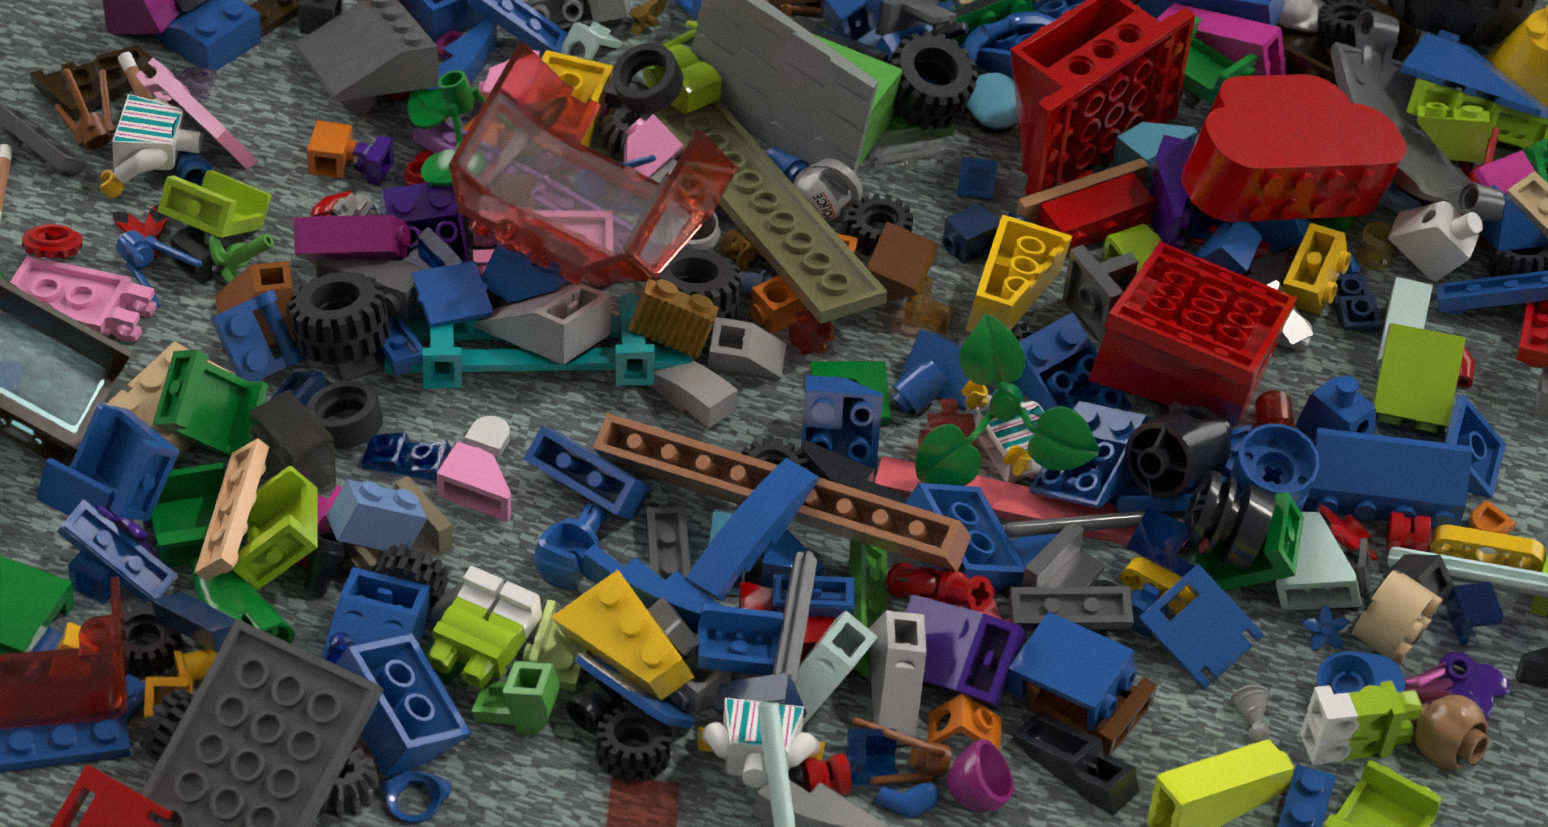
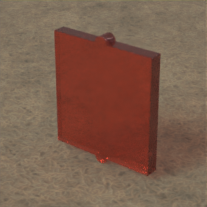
(642, 803)

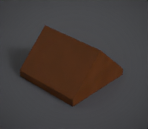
(901, 261)

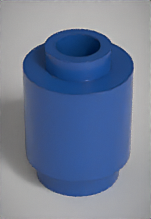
(919, 387)

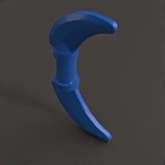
(1011, 23)

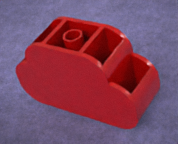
(1290, 152)

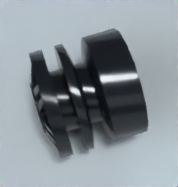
(1233, 522)

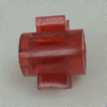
(810, 334)

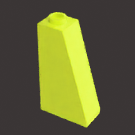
(1220, 787)

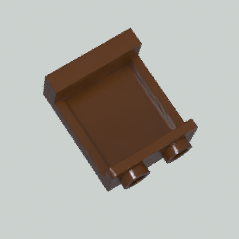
(1112, 732)

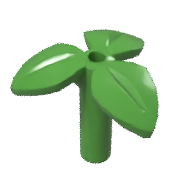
(237, 254)

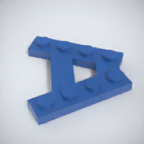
(69, 742)

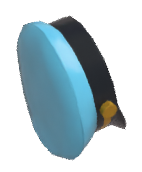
(993, 104)

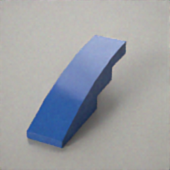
(470, 51)
(751, 528)
(649, 586)

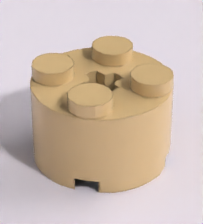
(1397, 616)

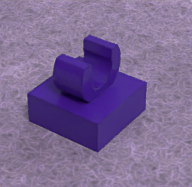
(375, 159)

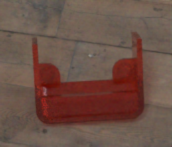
(72, 682)

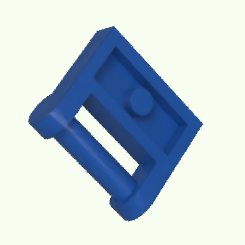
(245, 341)

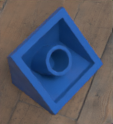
(945, 355)
(1471, 429)

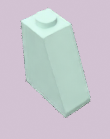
(1406, 307)
(1321, 572)

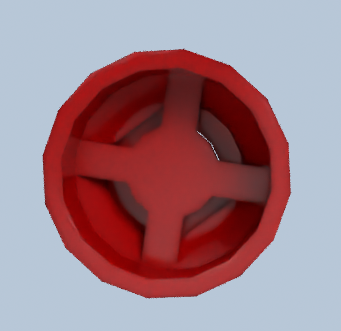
(1408, 532)
(832, 773)

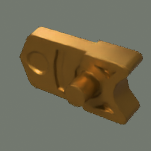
(646, 15)
(738, 249)

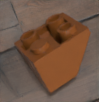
(255, 281)

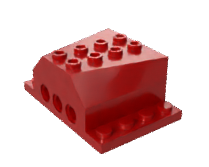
(1092, 81)
(1192, 334)

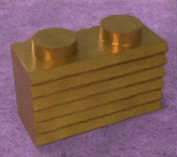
(673, 317)

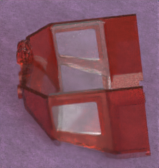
(566, 203)

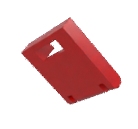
(111, 807)

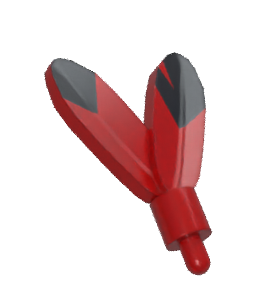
(153, 225)

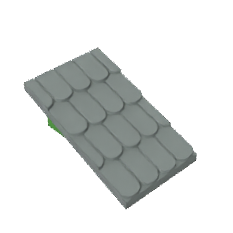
(796, 85)

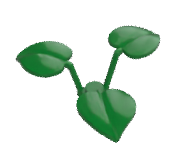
(432, 108)
(995, 355)

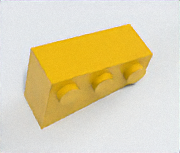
(623, 633)

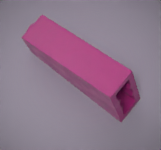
(1239, 38)

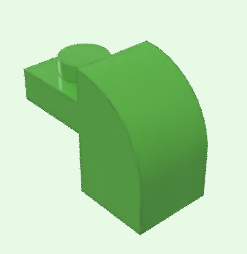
(522, 700)

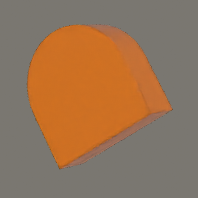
(1491, 519)

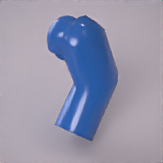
(910, 803)

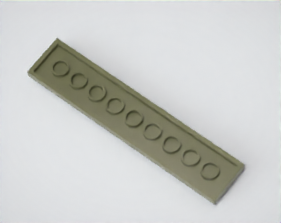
(781, 220)

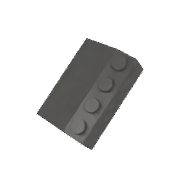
(371, 52)

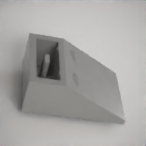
(553, 323)

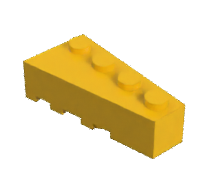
(1018, 270)

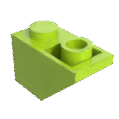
(1457, 132)

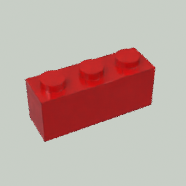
(1099, 210)

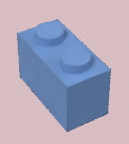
(376, 515)

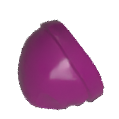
(980, 778)

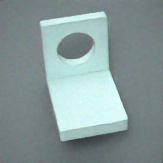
(591, 37)

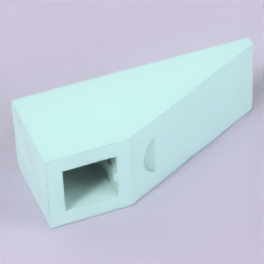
(831, 660)

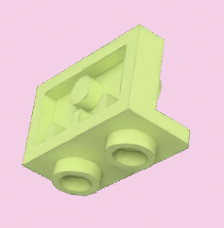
(555, 648)

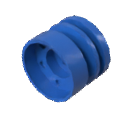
(1277, 461)

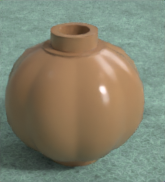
(1449, 729)

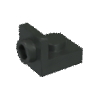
(192, 242)

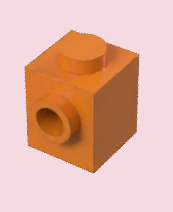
(331, 149)

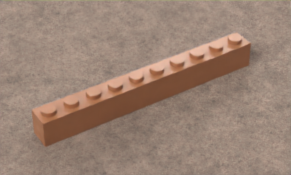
(827, 508)

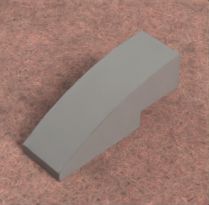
(696, 390)
(817, 809)

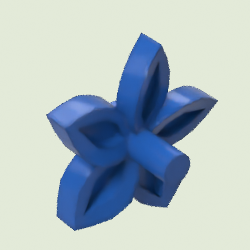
(1325, 629)

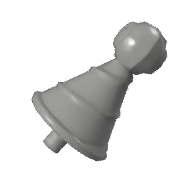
(1251, 703)

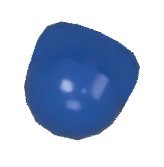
(1355, 670)

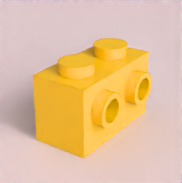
(1316, 268)

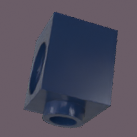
(970, 233)

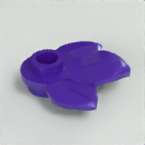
(129, 528)
(1478, 683)

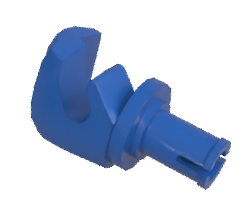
(562, 547)

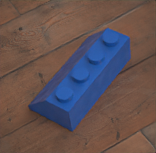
(1390, 474)

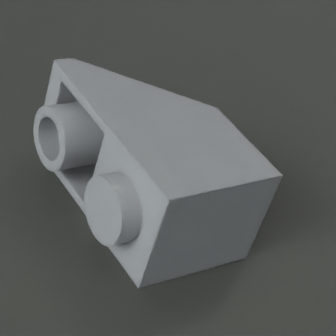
(745, 349)

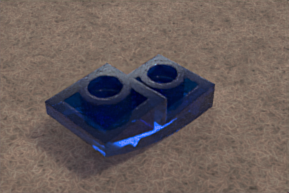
(398, 455)

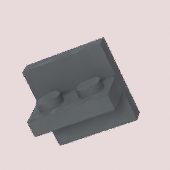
(1095, 288)

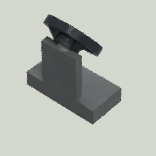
(905, 14)

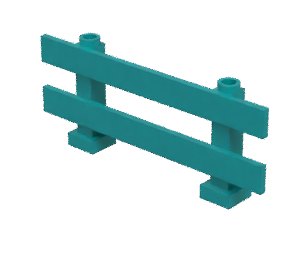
(631, 360)

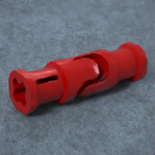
(941, 586)

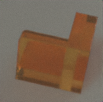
(928, 313)

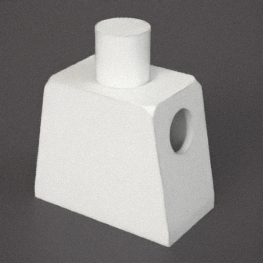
(1436, 237)

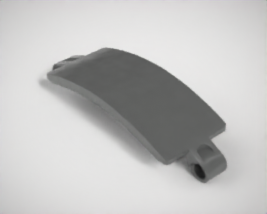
(1375, 80)

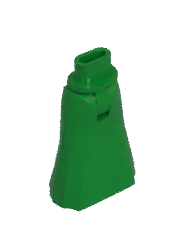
(240, 601)

